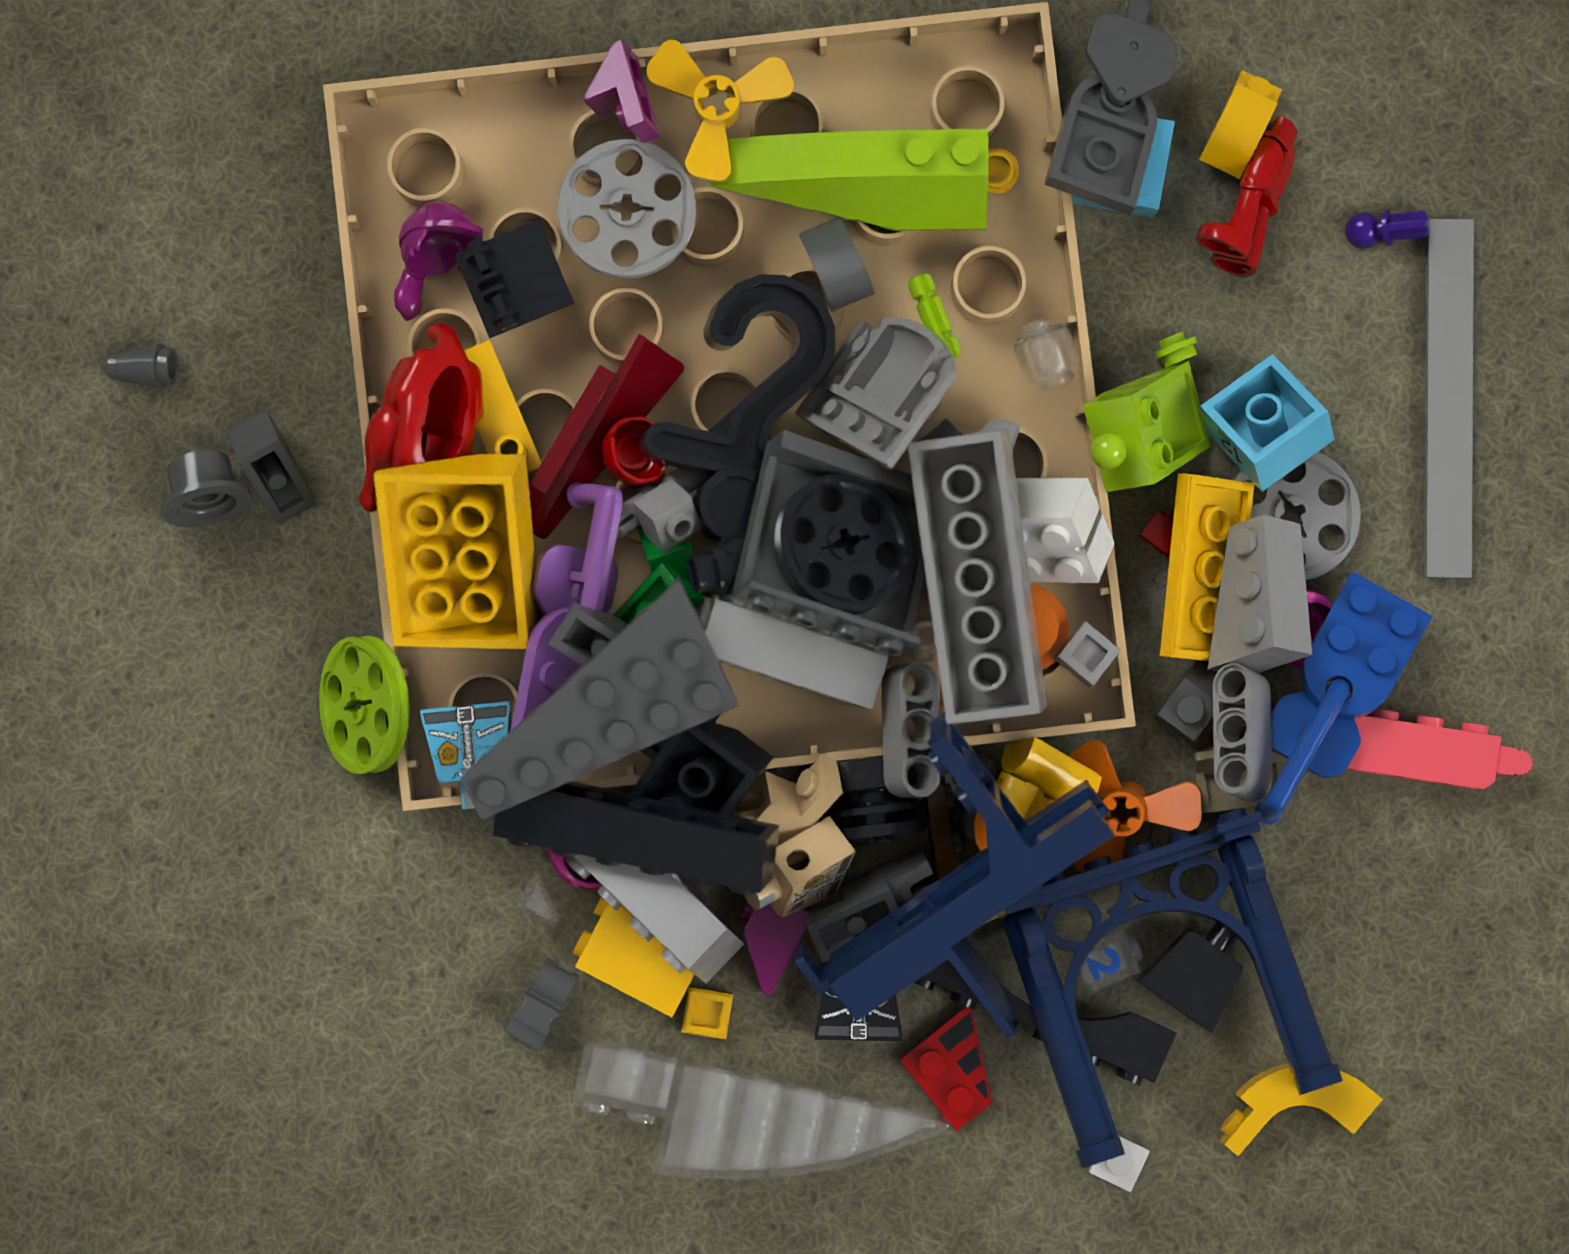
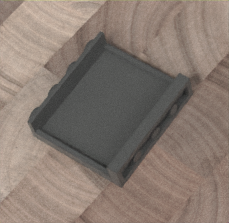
(786, 467)

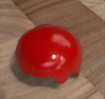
(623, 455)

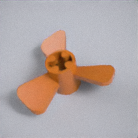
(1172, 807)

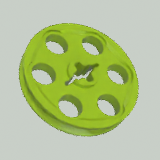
(369, 722)

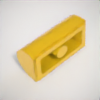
(1046, 767)

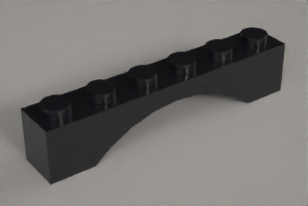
(1122, 1039)

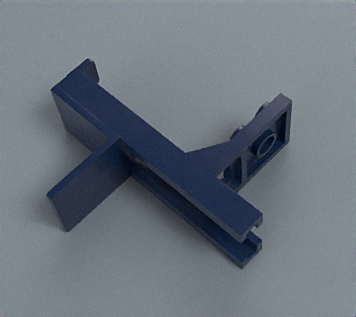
(935, 921)

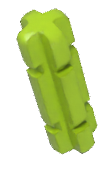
(932, 311)

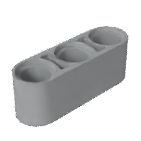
(897, 709)
(1255, 748)

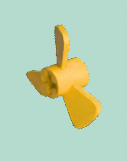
(677, 72)

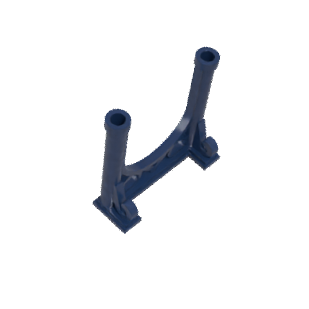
(1259, 933)

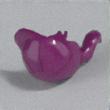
(428, 249)

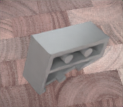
(1262, 597)

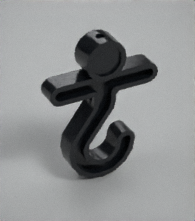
(737, 443)

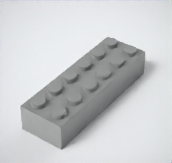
(977, 576)

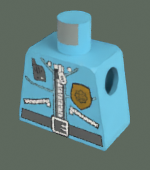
(462, 736)

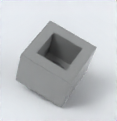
(667, 515)

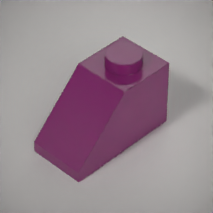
(771, 942)

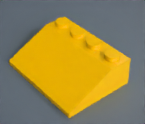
(459, 552)

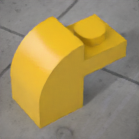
(1241, 124)

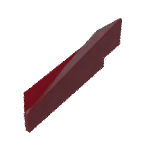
(578, 447)

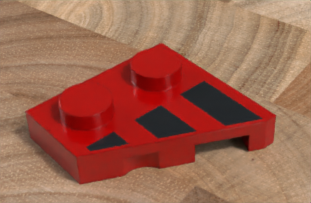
(952, 1069)

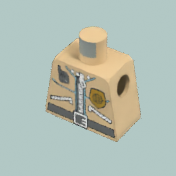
(806, 869)

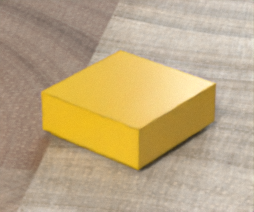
(707, 1012)

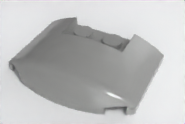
(881, 388)

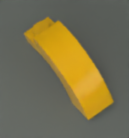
(1275, 1090)

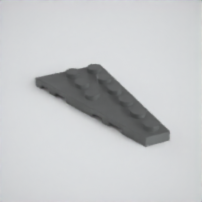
(626, 697)

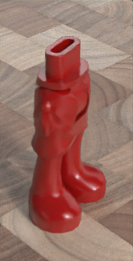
(1240, 240)

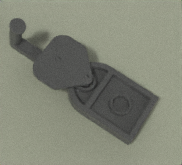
(1101, 142)

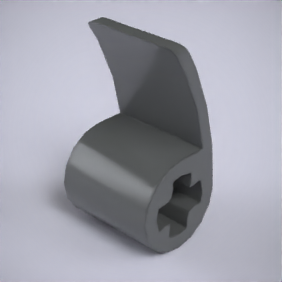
(836, 264)

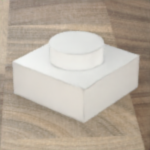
(1123, 1169)

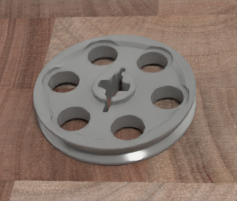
(614, 189)
(1316, 514)

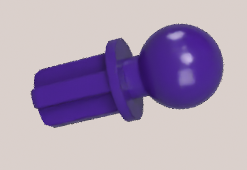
(1365, 229)

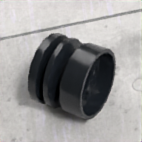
(871, 808)

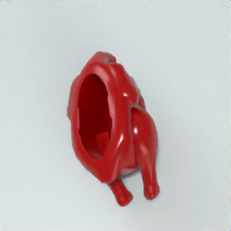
(425, 410)

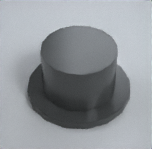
(203, 490)

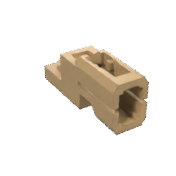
(793, 804)

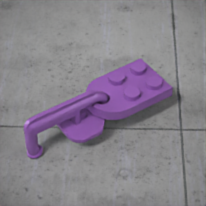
(569, 577)

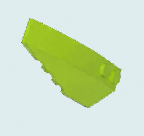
(870, 176)

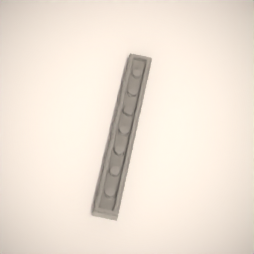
(1449, 399)

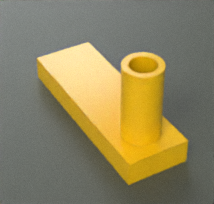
(502, 422)

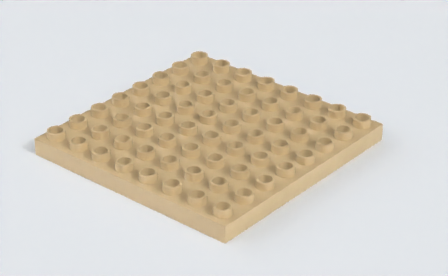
(500, 151)

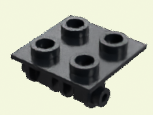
(513, 278)

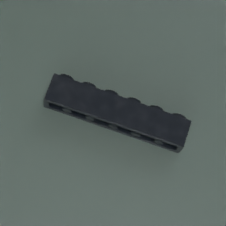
(645, 834)

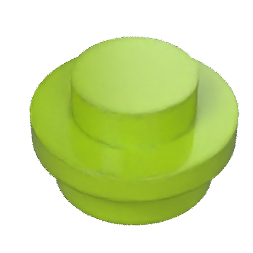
(1176, 349)

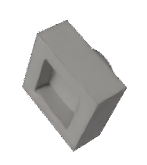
(1087, 654)

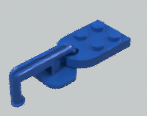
(1364, 652)

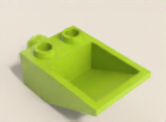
(1146, 428)

